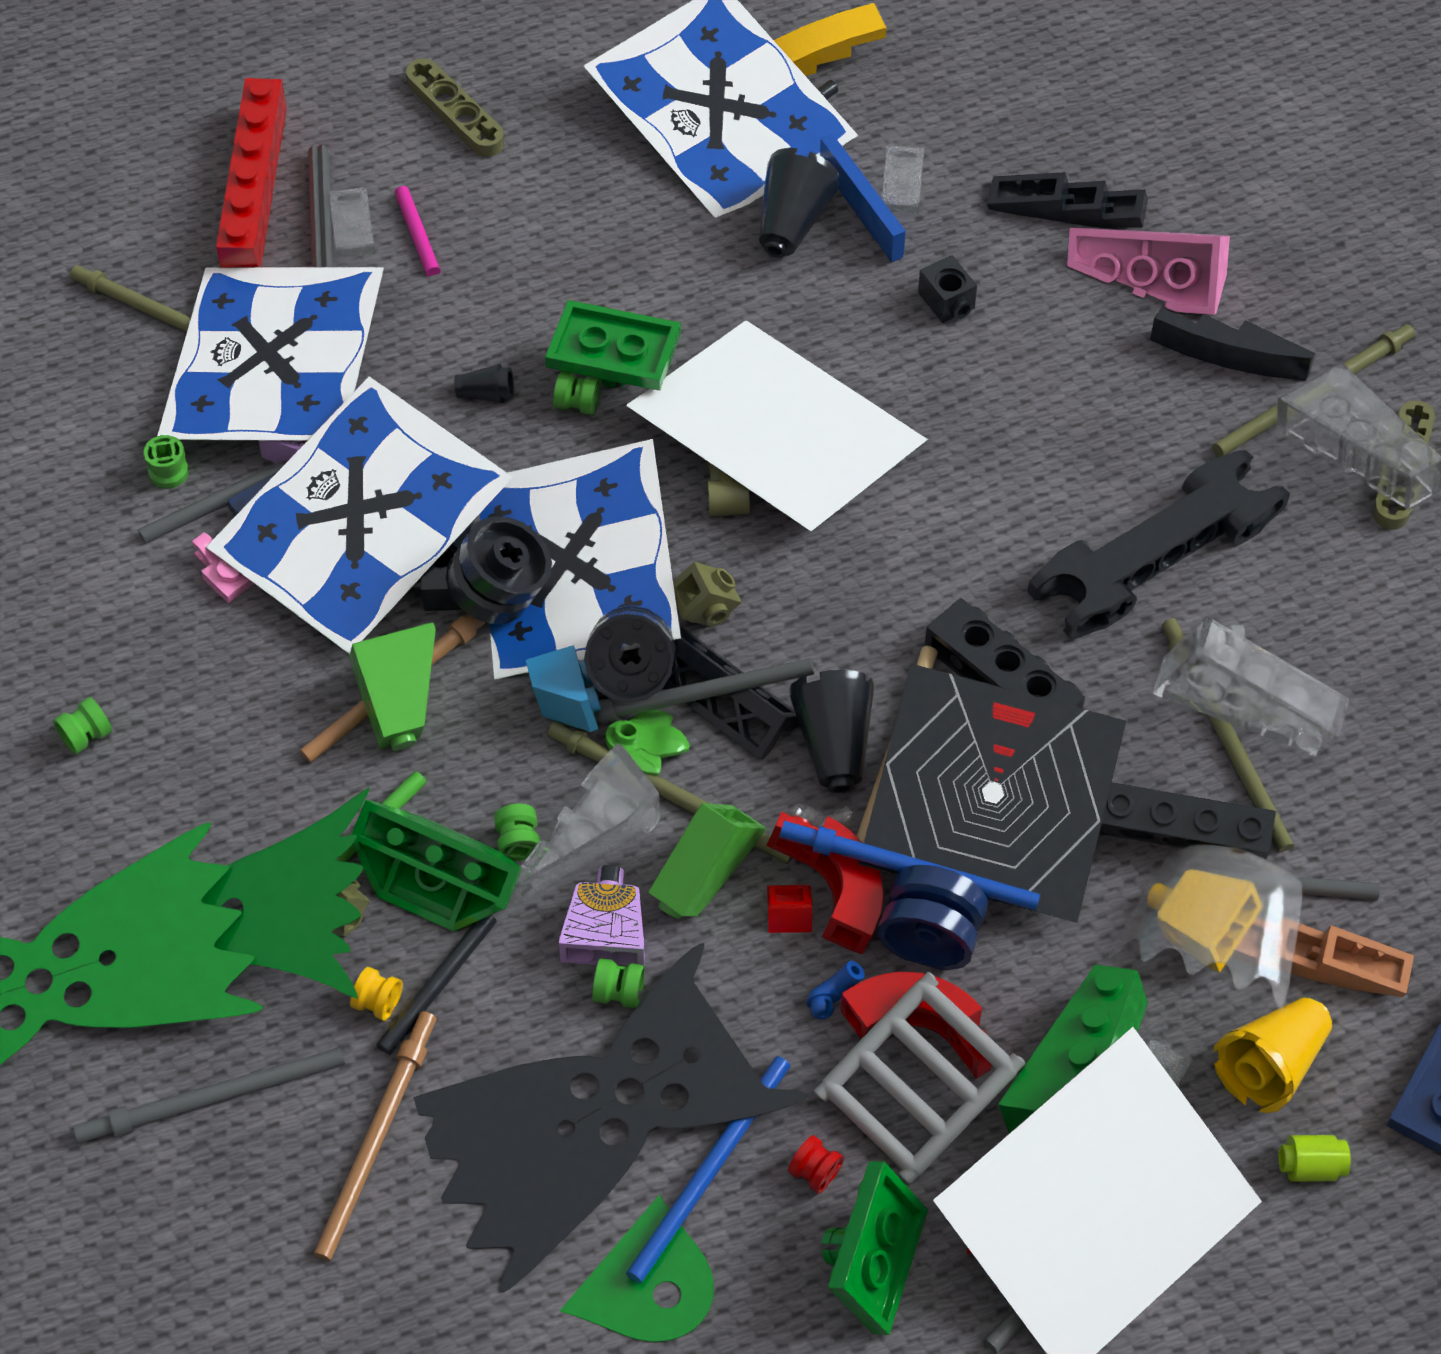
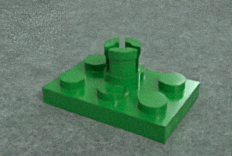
(613, 345)
(875, 1248)

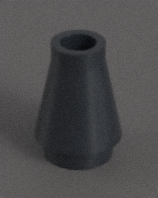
(487, 384)

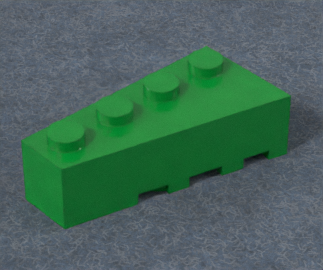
(1093, 1020)

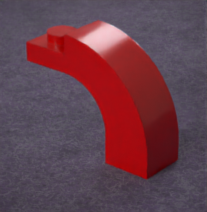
(854, 887)
(874, 997)

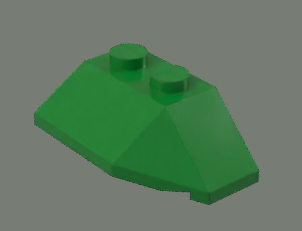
(431, 867)

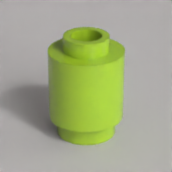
(1314, 1158)

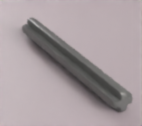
(320, 207)

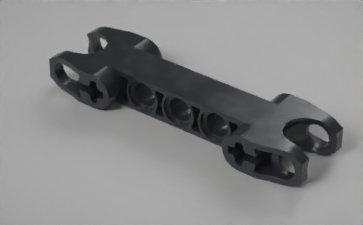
(1105, 577)

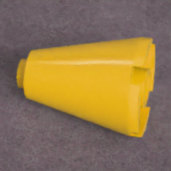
(1273, 1053)

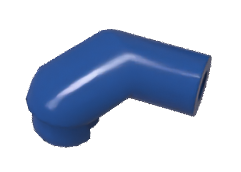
(822, 997)

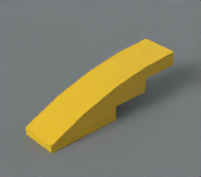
(832, 37)

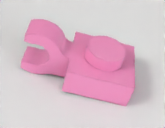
(218, 573)

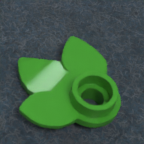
(648, 739)

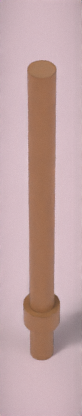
(459, 632)
(409, 1057)

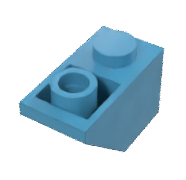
(562, 688)

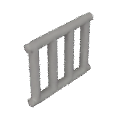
(974, 1099)

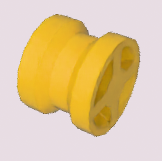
(376, 993)

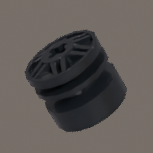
(630, 678)

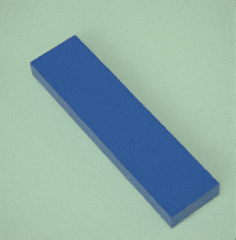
(865, 200)

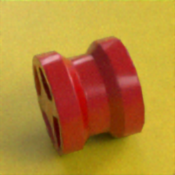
(815, 1164)

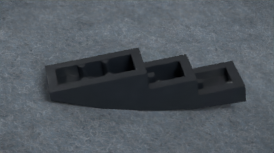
(1079, 203)
(1245, 350)

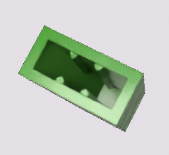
(395, 683)
(705, 858)

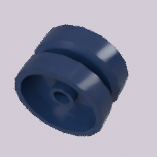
(933, 917)

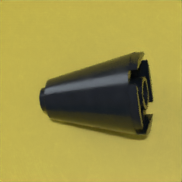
(794, 198)
(835, 724)

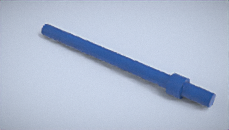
(826, 841)
(699, 1182)

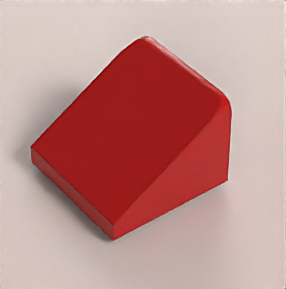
(789, 908)

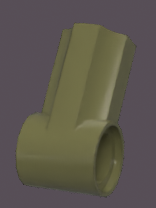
(726, 494)

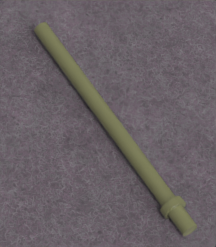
(98, 282)
(1388, 343)
(578, 742)
(1238, 756)

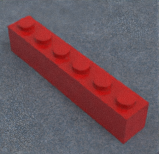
(252, 174)

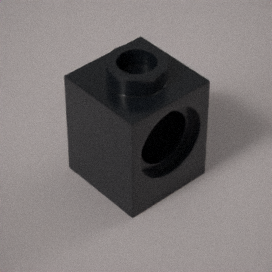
(947, 289)

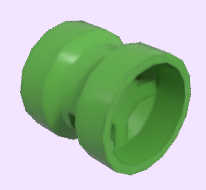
(577, 393)
(166, 461)
(82, 725)
(516, 830)
(608, 982)

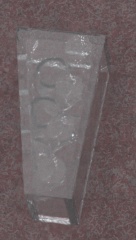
(1361, 434)
(1250, 688)

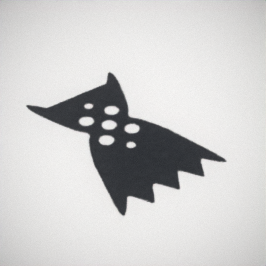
(548, 1183)

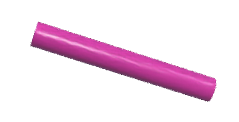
(417, 231)

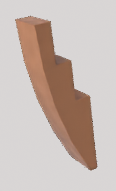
(1351, 961)

